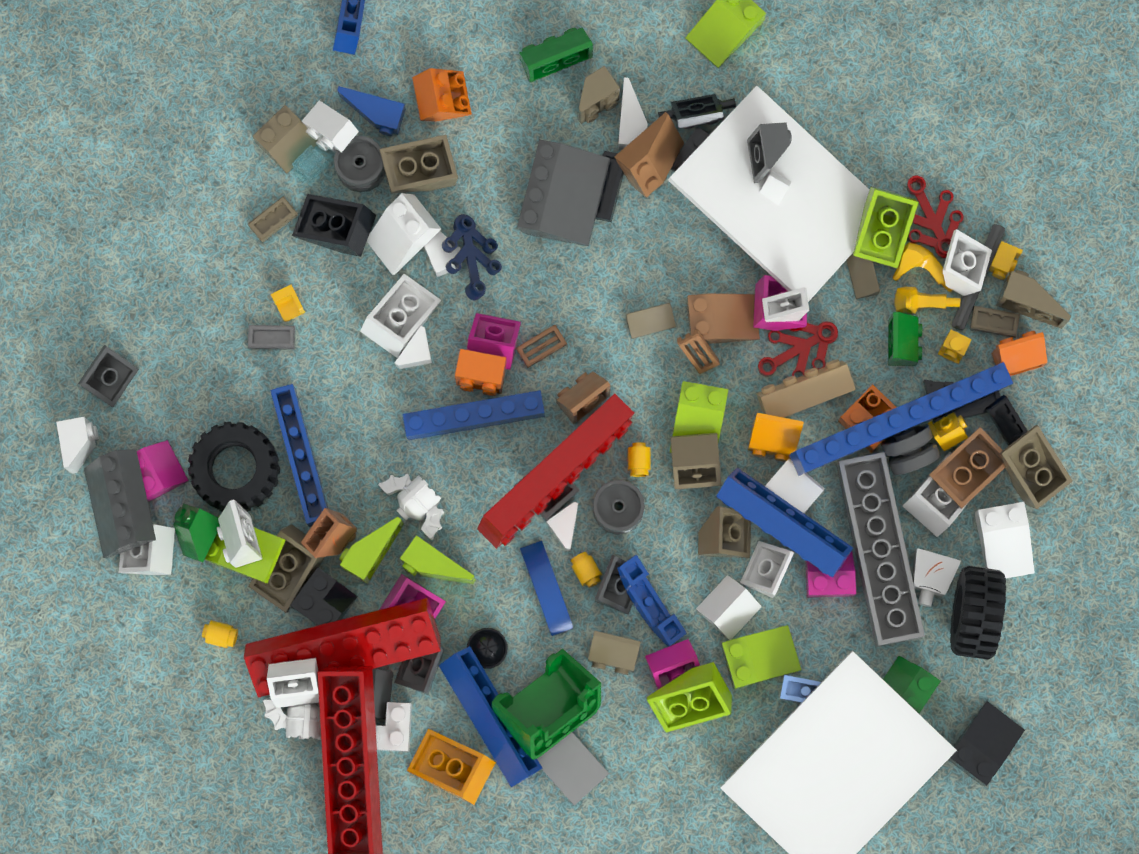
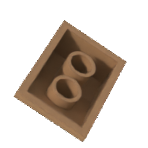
(651, 155)
(722, 317)
(583, 396)
(969, 468)

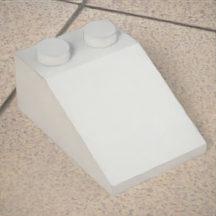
(402, 232)
(399, 315)
(933, 506)
(239, 536)
(1006, 539)

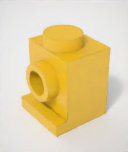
(1004, 260)
(954, 346)
(949, 431)

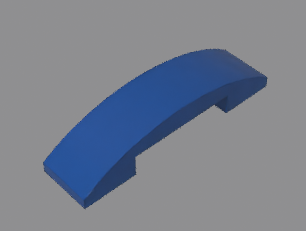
(546, 588)
(648, 602)

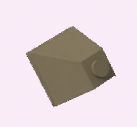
(725, 534)

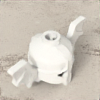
(416, 501)
(300, 720)

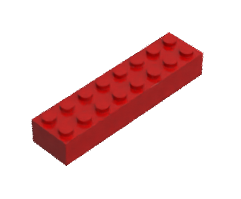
(555, 472)
(361, 640)
(350, 760)

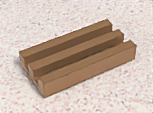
(691, 339)
(524, 356)

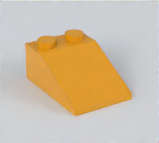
(774, 436)
(451, 766)

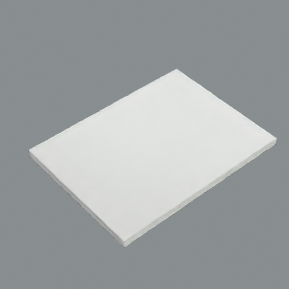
(810, 228)
(838, 764)

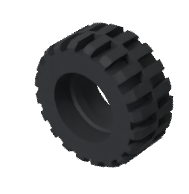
(215, 442)
(978, 612)

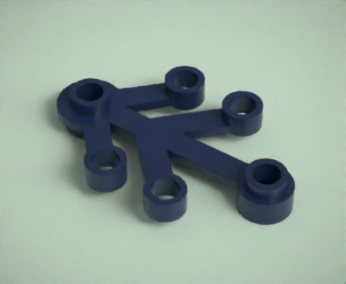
(471, 254)

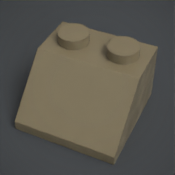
(284, 138)
(613, 652)

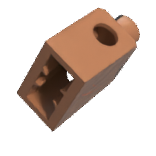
(329, 534)

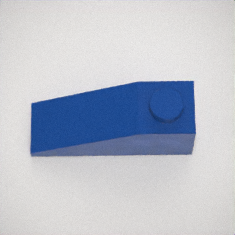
(348, 26)
(378, 111)

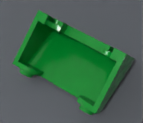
(550, 705)

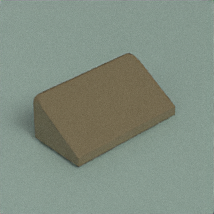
(862, 277)
(650, 320)

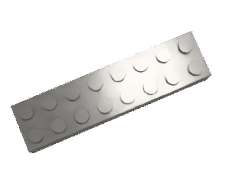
(880, 549)

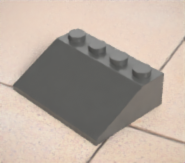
(563, 193)
(119, 502)

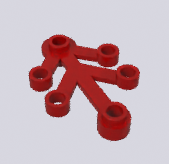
(932, 220)
(801, 347)

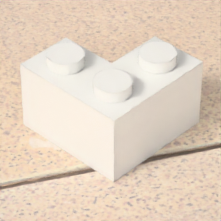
(329, 128)
(397, 732)

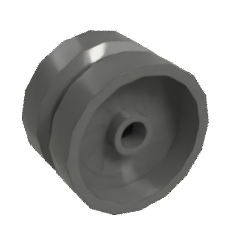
(362, 177)
(911, 449)
(618, 493)

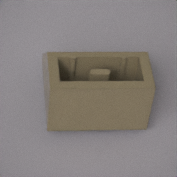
(598, 93)
(695, 461)

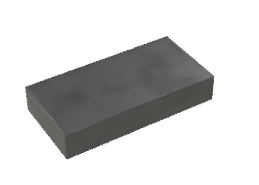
(271, 337)

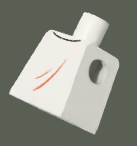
(932, 574)

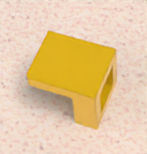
(287, 303)

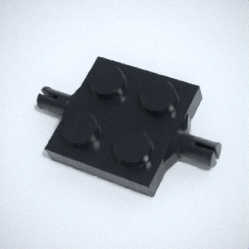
(698, 110)

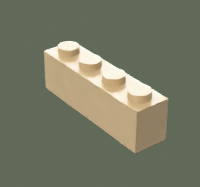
(807, 390)

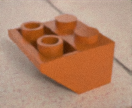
(441, 94)
(1021, 354)
(480, 372)
(866, 407)

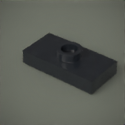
(1006, 419)

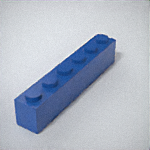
(473, 415)
(299, 452)
(784, 522)
(476, 696)

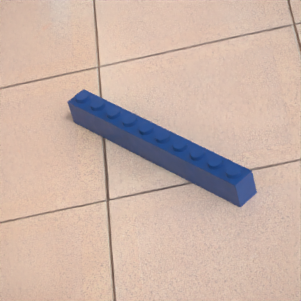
(900, 419)

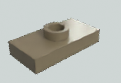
(272, 219)
(994, 321)

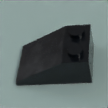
(334, 224)
(986, 744)

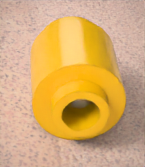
(639, 459)
(586, 569)
(220, 634)

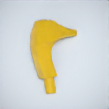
(918, 256)
(909, 300)

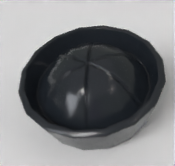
(488, 647)

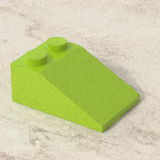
(725, 28)
(884, 226)
(700, 410)
(368, 552)
(429, 562)
(261, 570)
(760, 656)
(692, 698)

